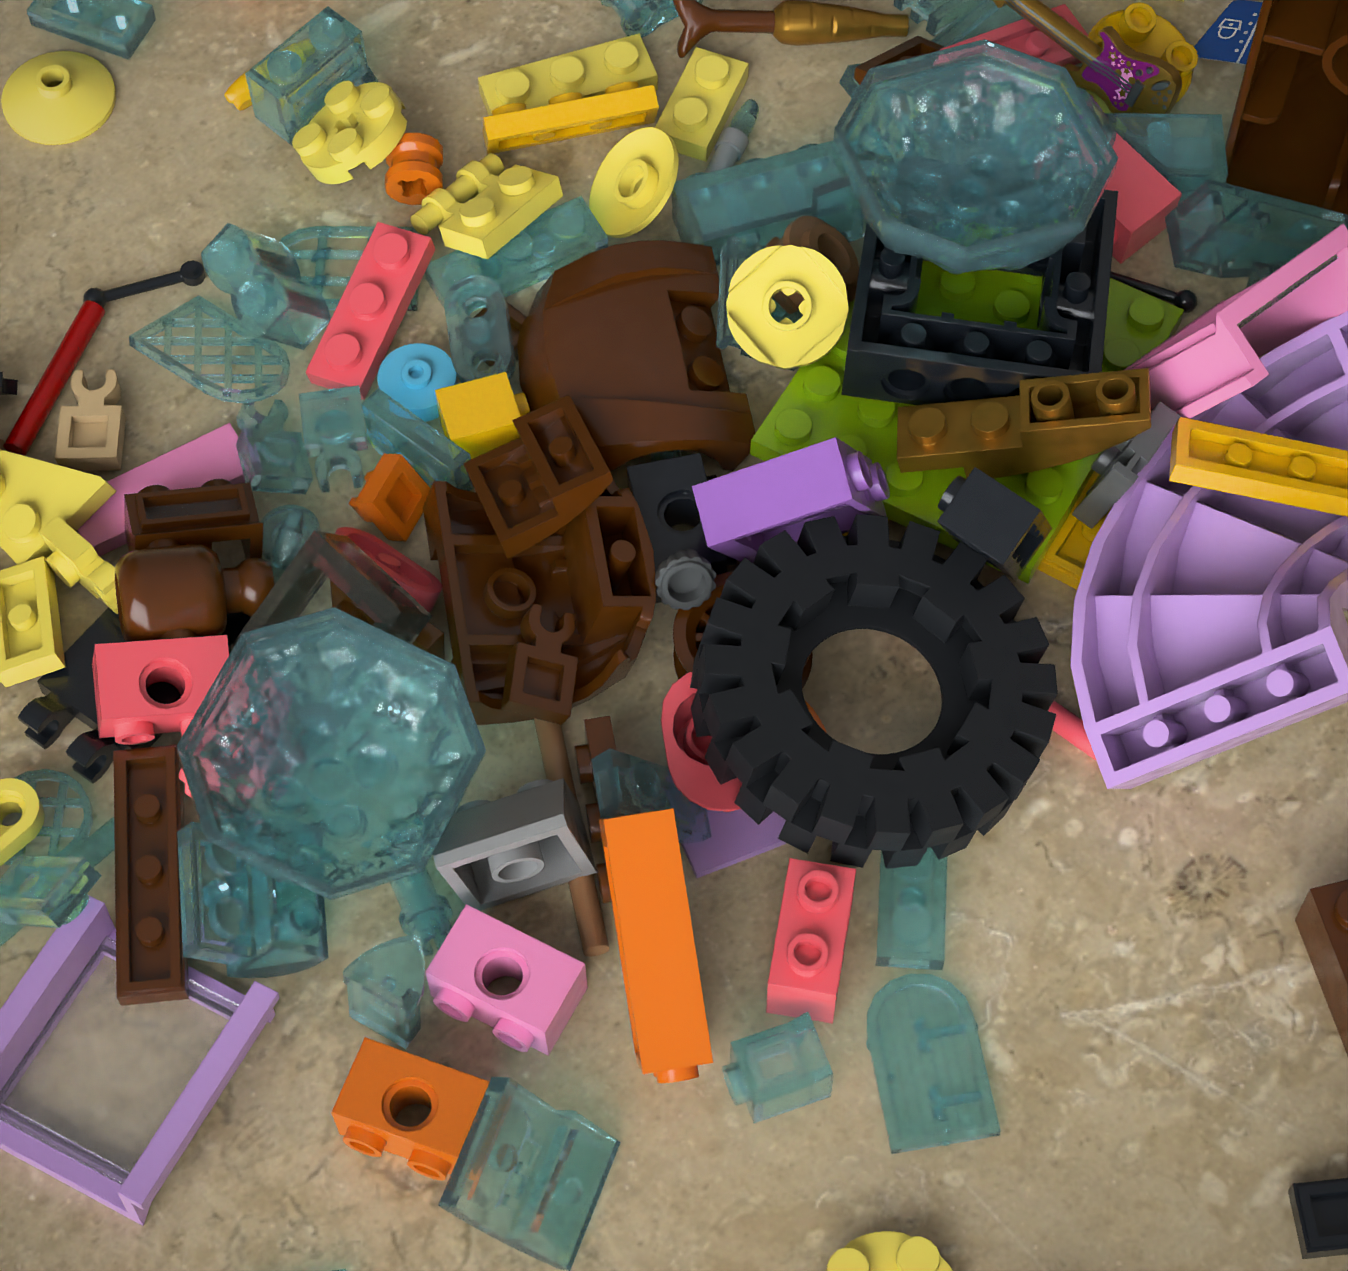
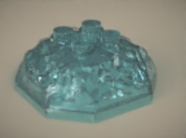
(974, 157)
(330, 753)

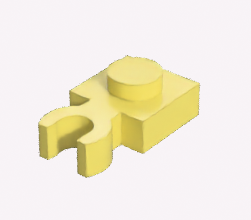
(77, 561)

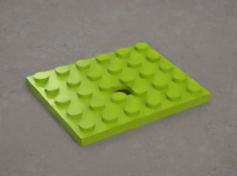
(816, 411)

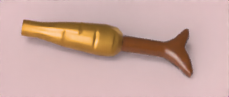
(789, 22)

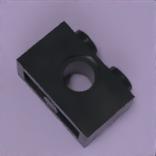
(667, 499)

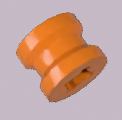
(414, 168)

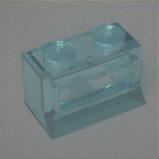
(295, 77)

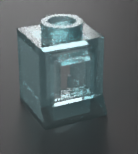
(778, 1069)

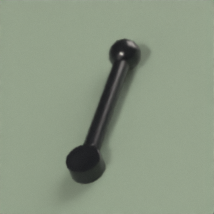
(191, 274)
(1183, 299)

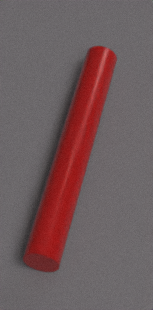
(54, 378)

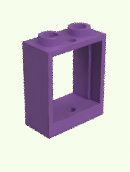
(786, 492)

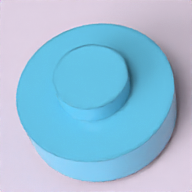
(414, 374)

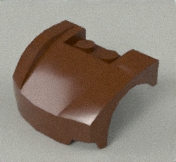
(637, 353)
(590, 568)

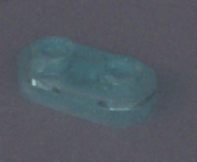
(479, 337)

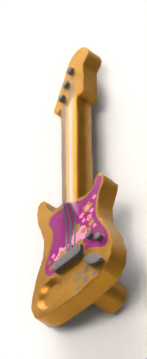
(1115, 72)

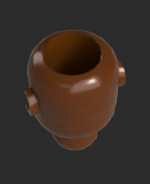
(185, 591)

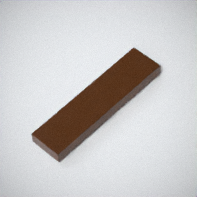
(147, 876)

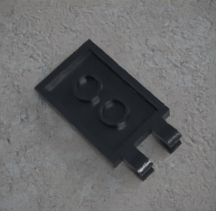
(72, 695)

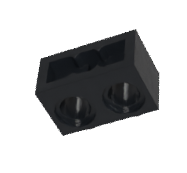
(993, 521)

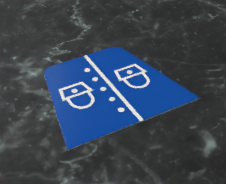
(1231, 33)

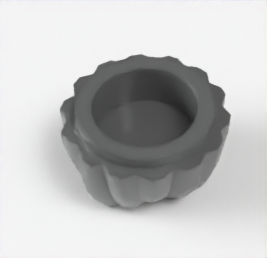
(685, 580)

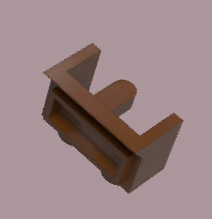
(194, 516)

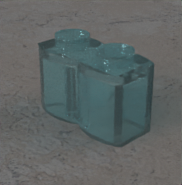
(265, 286)

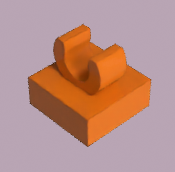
(392, 497)

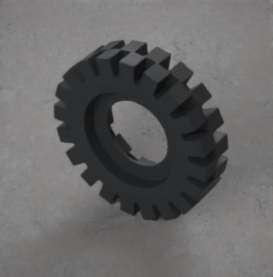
(898, 802)

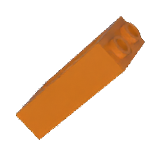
(656, 944)

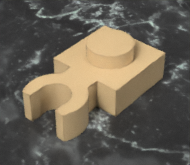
(93, 431)

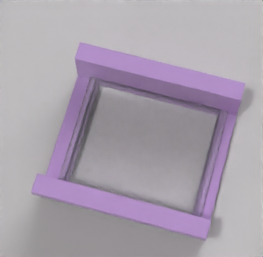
(111, 1088)

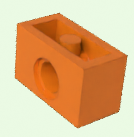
(386, 1082)

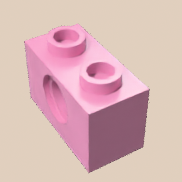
(486, 949)

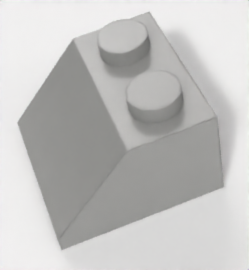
(515, 845)

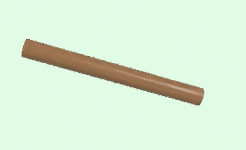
(582, 889)

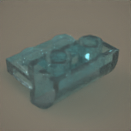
(244, 915)

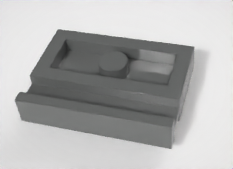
(1121, 464)

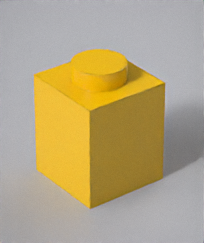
(480, 413)

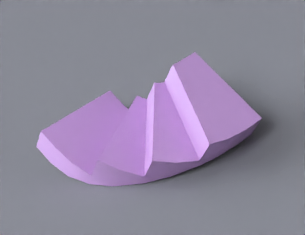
(1213, 606)

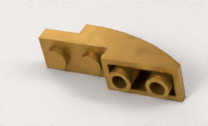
(1040, 429)

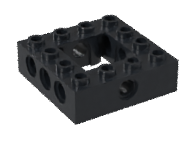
(946, 359)

